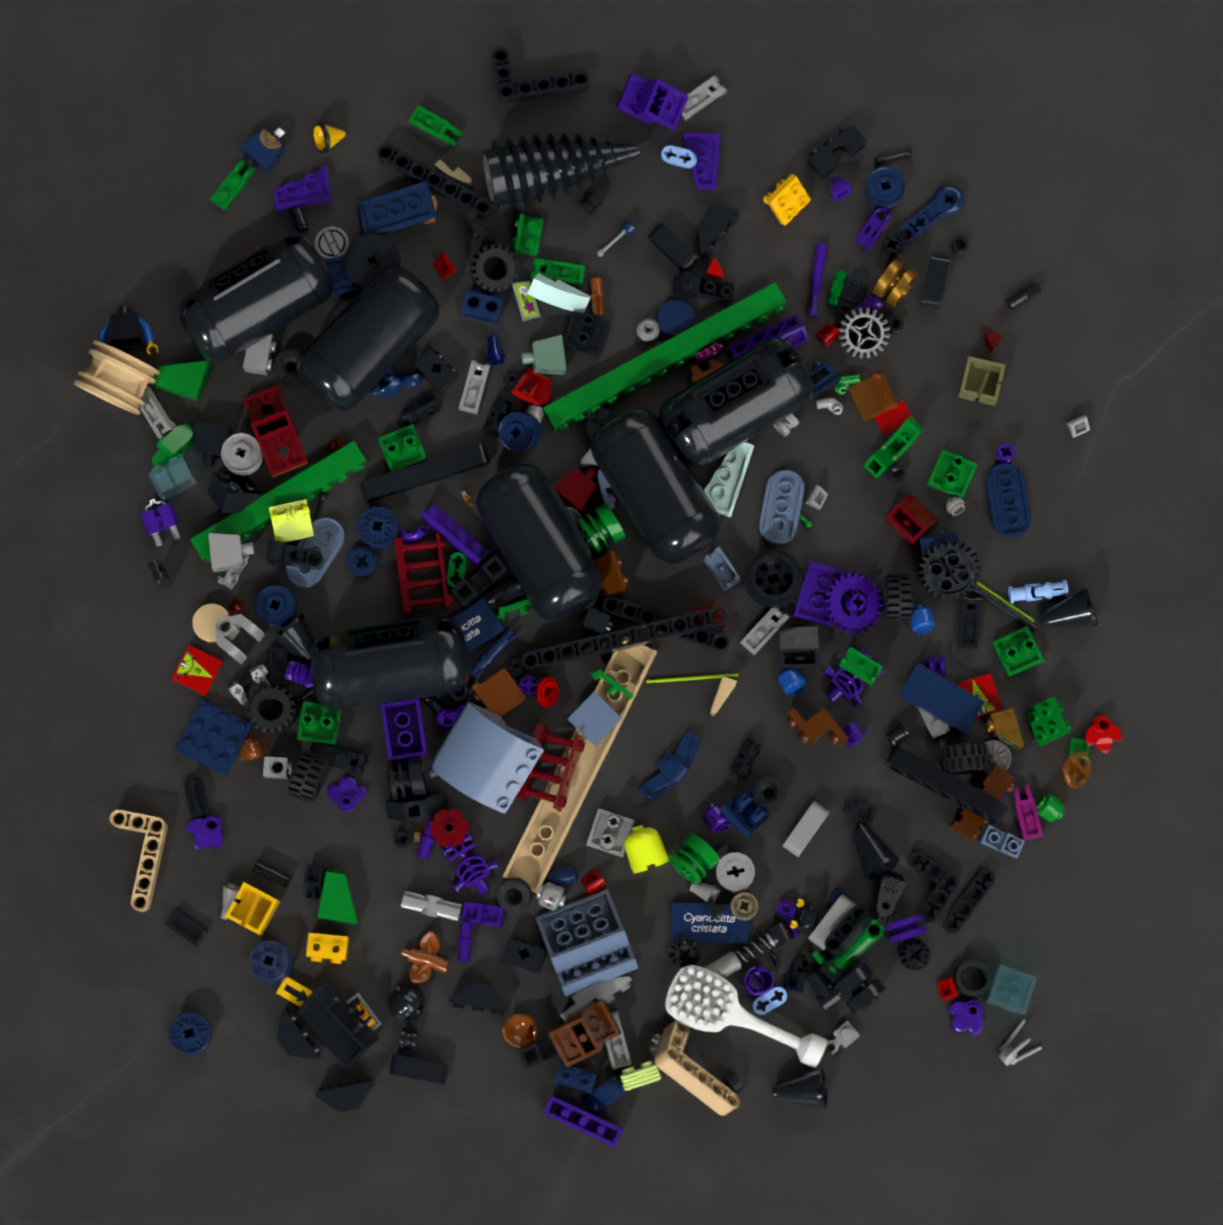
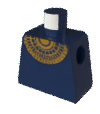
(265, 149)

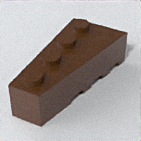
(996, 785)

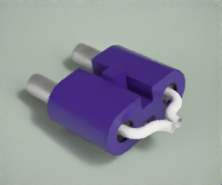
(159, 520)

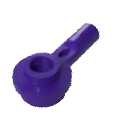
(448, 716)
(786, 910)

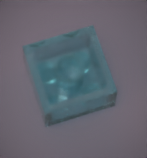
(1011, 990)

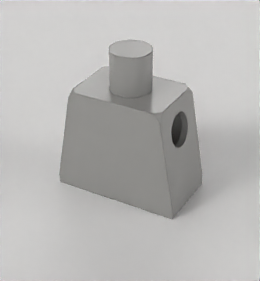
(228, 551)

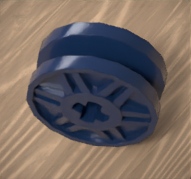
(878, 179)
(510, 435)
(387, 522)
(287, 607)
(280, 967)
(194, 1044)

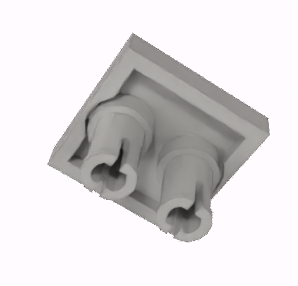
(610, 832)

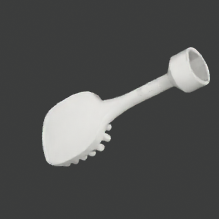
(711, 1003)

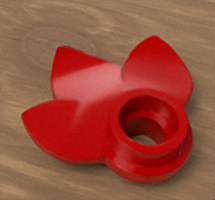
(1102, 736)

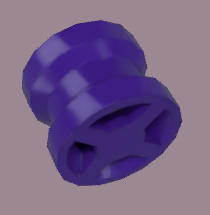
(528, 682)

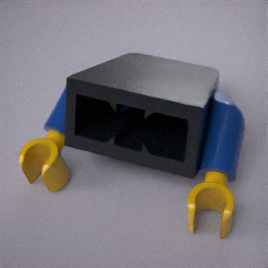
(127, 331)

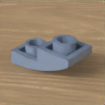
(604, 486)
(1001, 841)

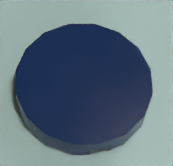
(675, 317)

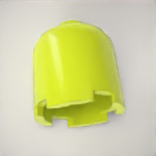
(644, 848)

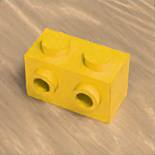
(327, 947)

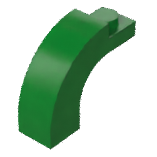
(894, 447)

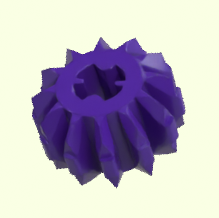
(299, 673)

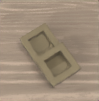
(458, 175)

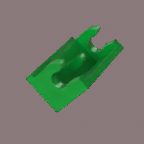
(861, 666)

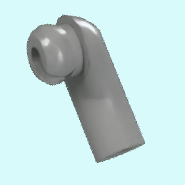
(830, 403)

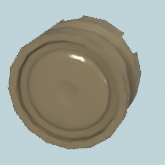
(744, 906)

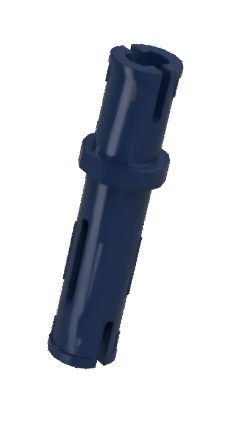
(488, 657)

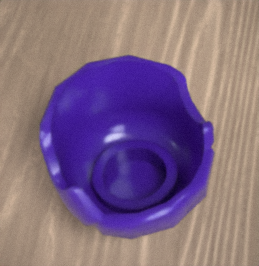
(758, 981)

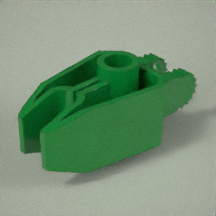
(173, 445)

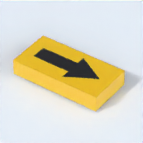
(293, 991)

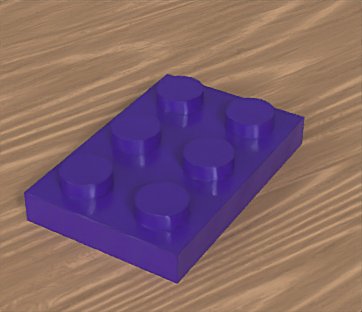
(812, 595)

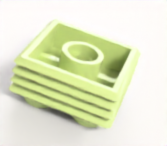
(635, 1078)

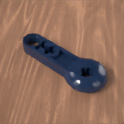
(934, 211)

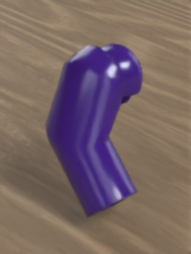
(413, 536)

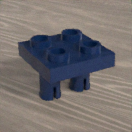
(744, 813)

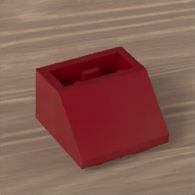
(910, 519)

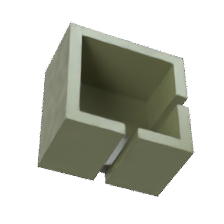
(981, 380)

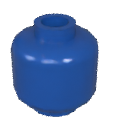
(922, 619)
(791, 681)

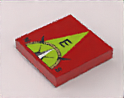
(197, 670)
(985, 689)

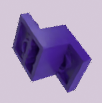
(652, 101)

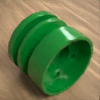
(601, 528)
(692, 860)

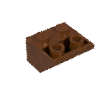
(613, 580)

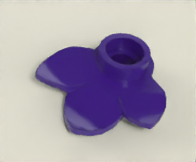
(346, 791)
(204, 834)
(965, 1019)

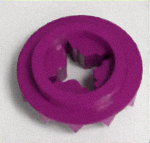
(708, 353)

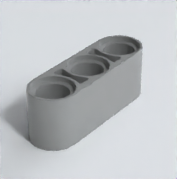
(806, 829)
(831, 920)

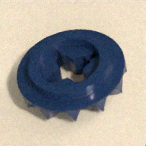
(361, 552)

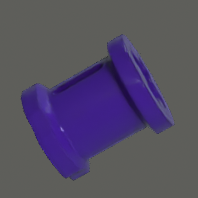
(1008, 447)

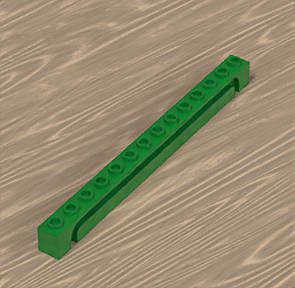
(664, 357)

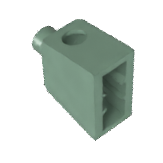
(546, 356)

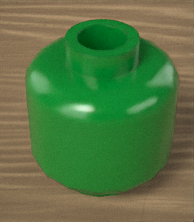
(1050, 807)

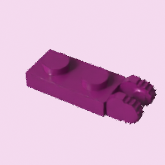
(1027, 814)

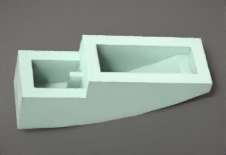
(558, 294)

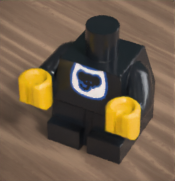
(808, 916)

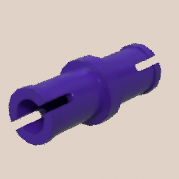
(426, 842)
(465, 942)

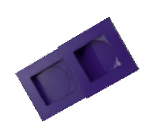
(483, 914)

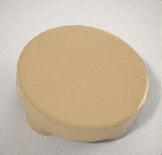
(205, 621)

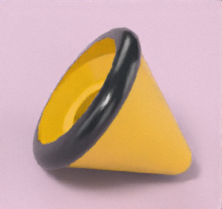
(326, 137)

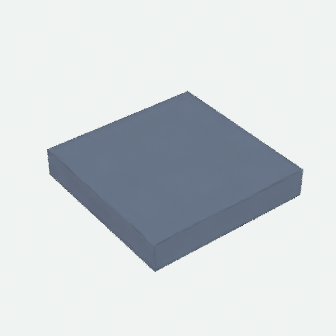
(594, 718)

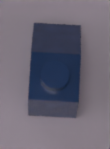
(605, 1096)

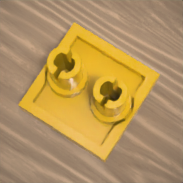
(787, 199)

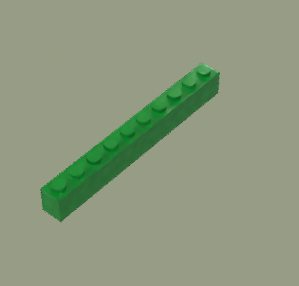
(302, 486)

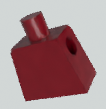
(577, 488)

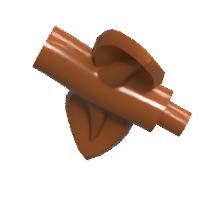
(425, 958)

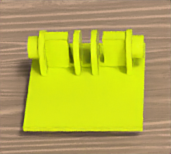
(291, 521)

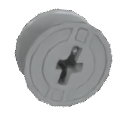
(730, 882)

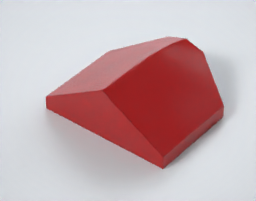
(534, 388)

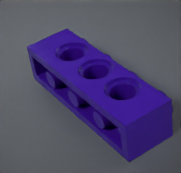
(583, 1121)

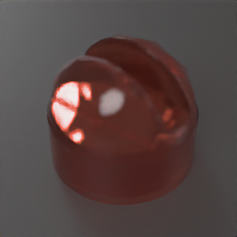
(332, 446)
(236, 606)

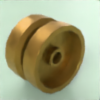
(897, 284)

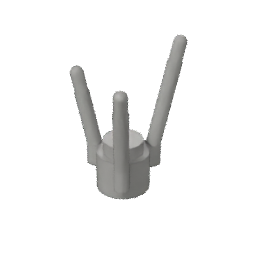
(1008, 1054)

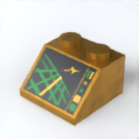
(1005, 728)

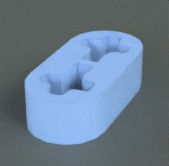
(680, 152)
(772, 1005)

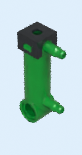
(837, 966)

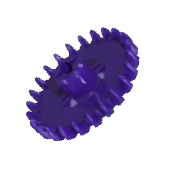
(868, 600)

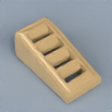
(725, 688)

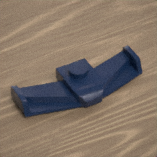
(672, 768)

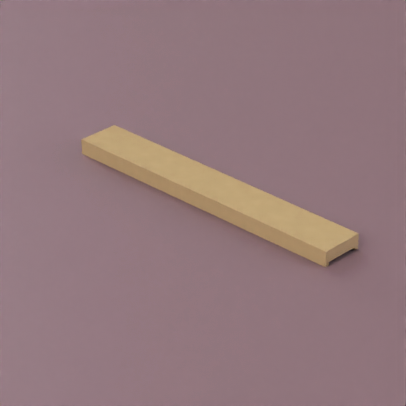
(549, 827)

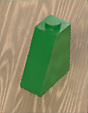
(183, 379)
(337, 899)

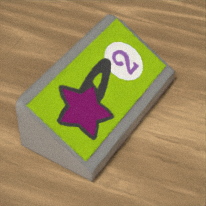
(526, 303)

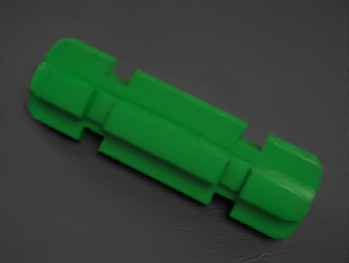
(836, 288)

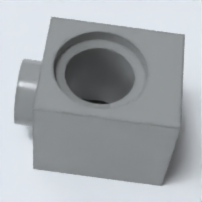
(269, 763)

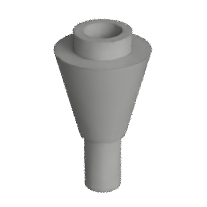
(229, 894)

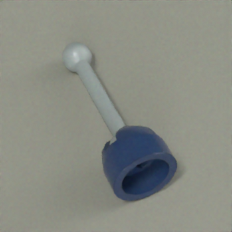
(626, 230)

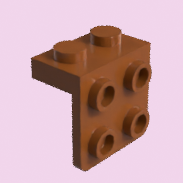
(499, 693)

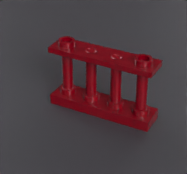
(405, 567)
(543, 735)

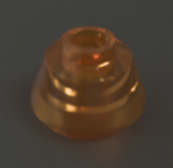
(250, 750)

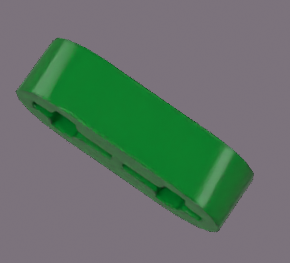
(452, 569)

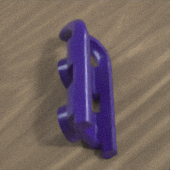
(876, 225)

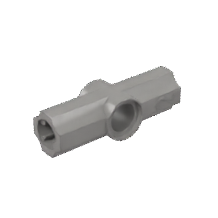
(431, 906)

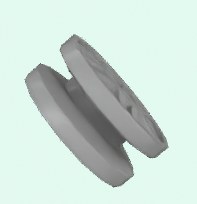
(232, 458)

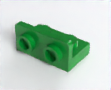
(528, 235)

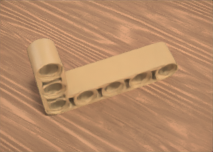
(146, 854)
(689, 1074)

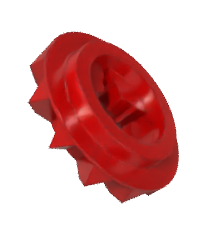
(551, 694)

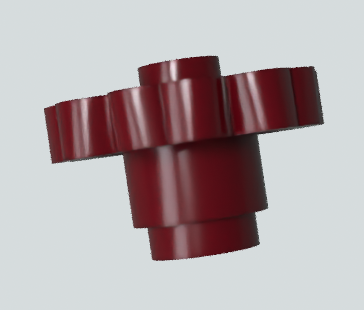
(453, 837)

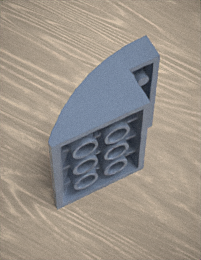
(586, 942)

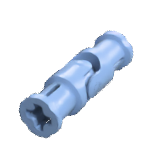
(1046, 590)

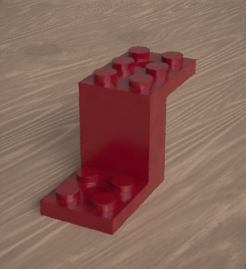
(275, 431)

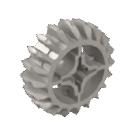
(857, 348)

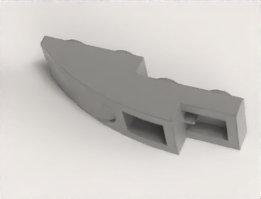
(603, 990)

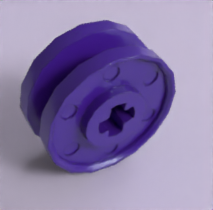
(905, 928)

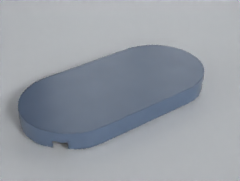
(781, 507)
(328, 540)

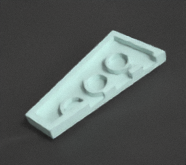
(728, 478)

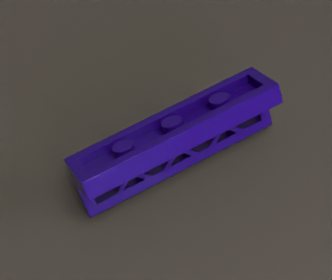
(794, 335)
(455, 535)

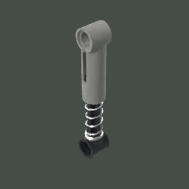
(732, 962)

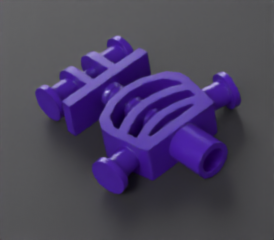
(839, 690)
(478, 880)

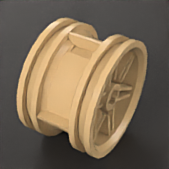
(116, 377)

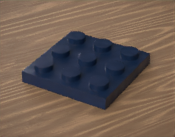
(214, 737)

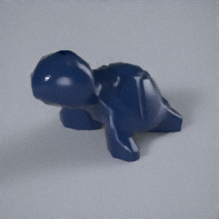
(393, 383)

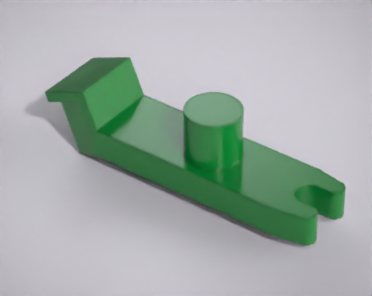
(521, 606)
(614, 685)

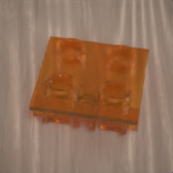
(873, 397)

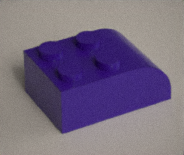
(404, 729)

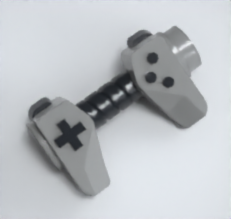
(257, 674)

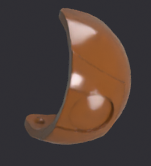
(520, 1030)

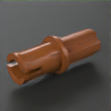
(597, 296)

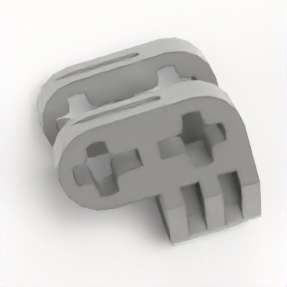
(235, 622)

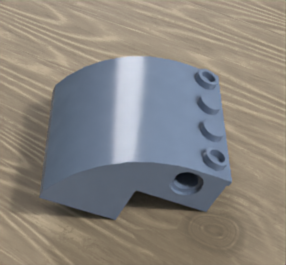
(486, 758)

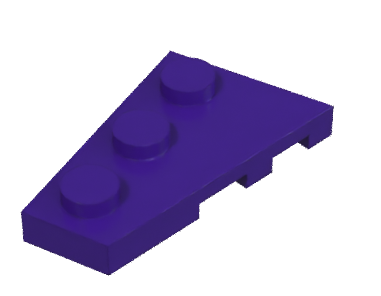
(707, 149)
(305, 192)

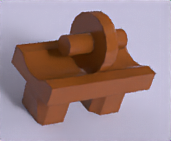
(697, 374)

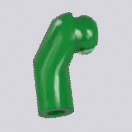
(845, 381)

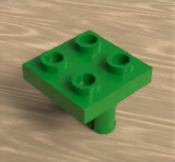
(402, 448)
(952, 474)
(1017, 651)
(1047, 721)
(318, 724)

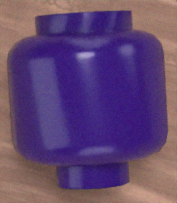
(715, 819)

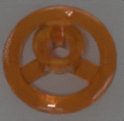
(1073, 769)

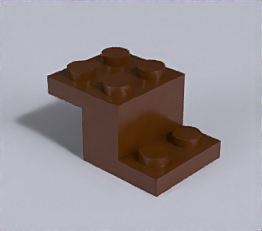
(816, 728)
(584, 1032)

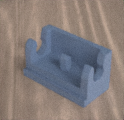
(722, 569)

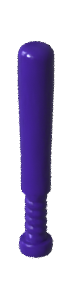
(818, 269)

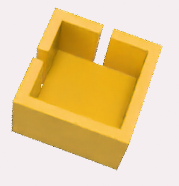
(253, 910)

